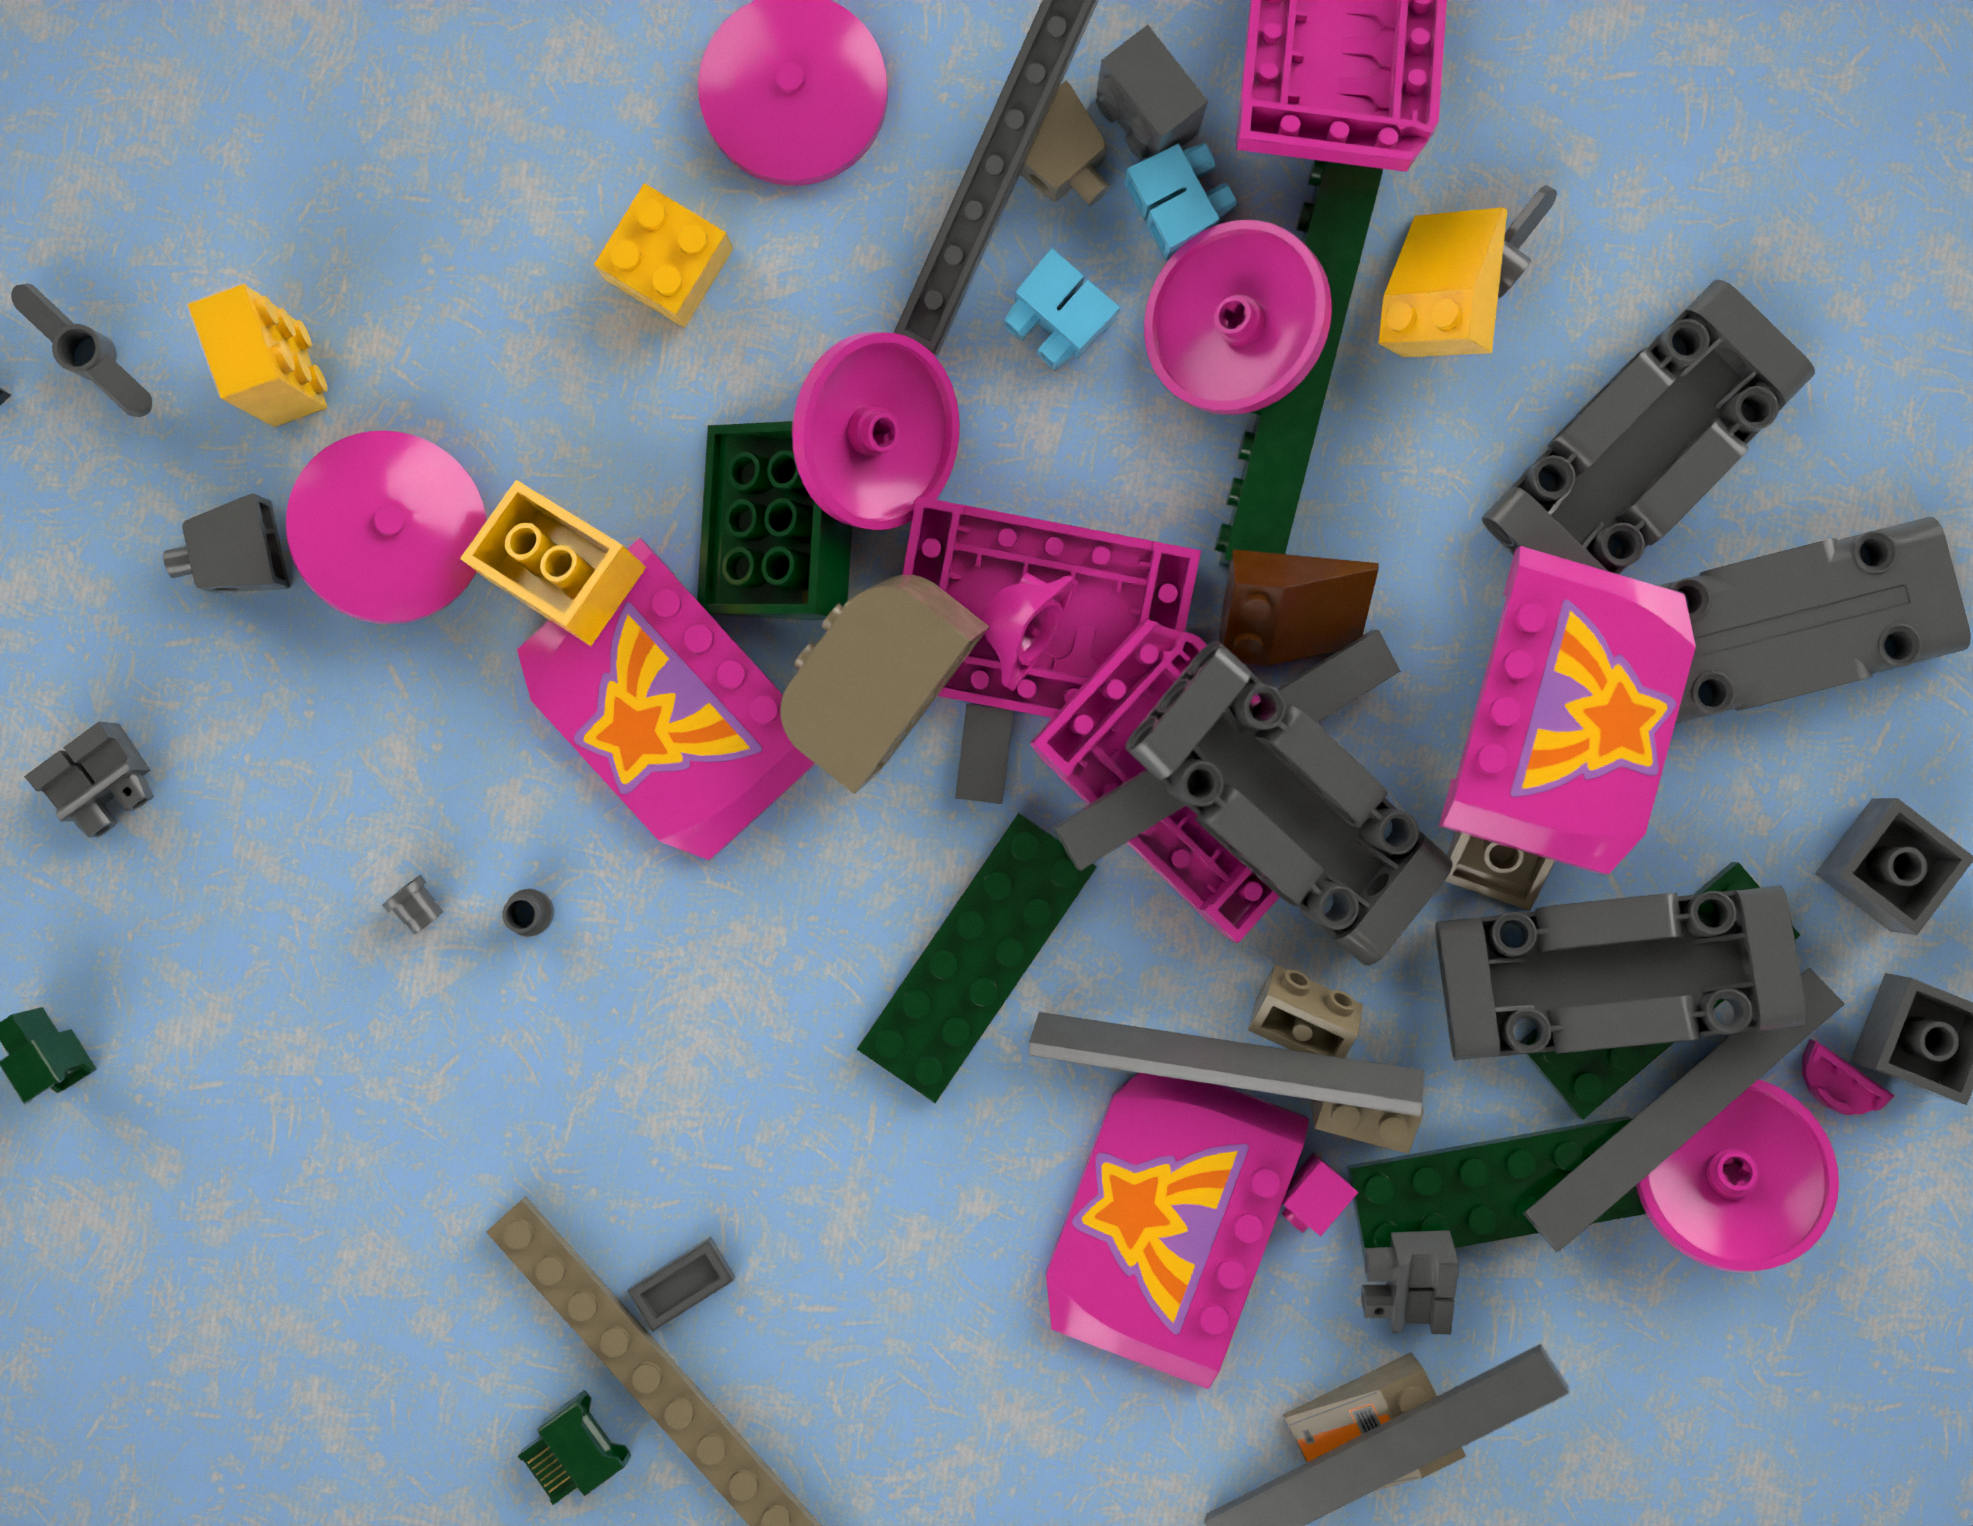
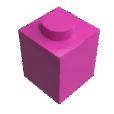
(1316, 1196)

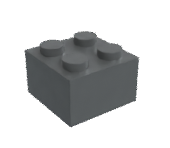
(1149, 95)
(1895, 865)
(1920, 1038)

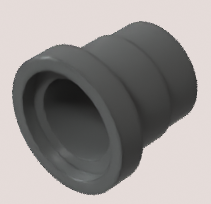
(414, 905)
(543, 912)

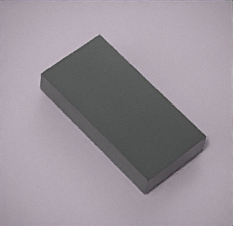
(984, 754)
(681, 1284)

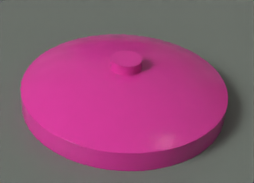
(793, 90)
(1237, 317)
(875, 429)
(384, 526)
(1747, 1185)

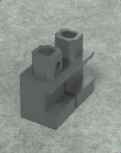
(90, 774)
(1418, 1277)

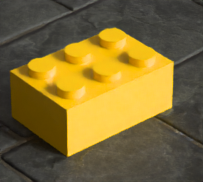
(258, 356)
(553, 562)

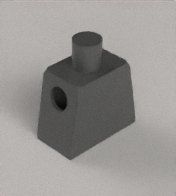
(231, 548)

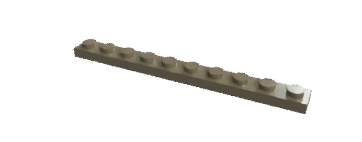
(646, 1369)

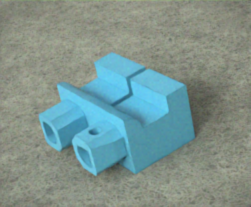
(1172, 198)
(1072, 328)

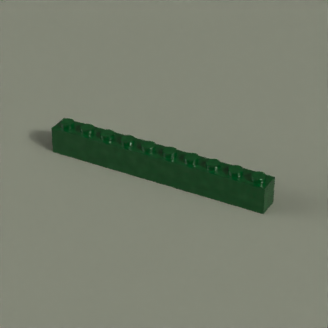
(1285, 431)

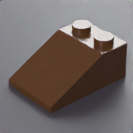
(1293, 605)

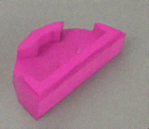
(1839, 1084)

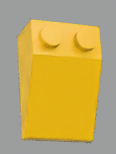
(1445, 285)

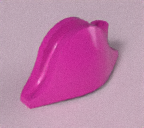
(1025, 621)

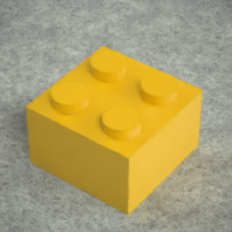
(664, 255)

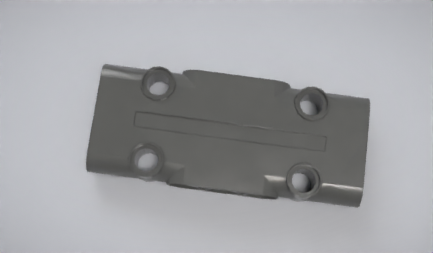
(1655, 436)
(1820, 616)
(1290, 803)
(1620, 973)

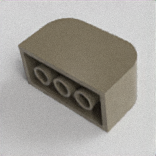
(875, 675)

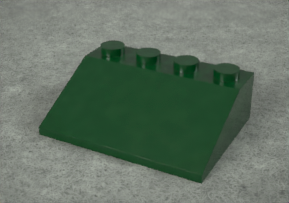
(763, 534)

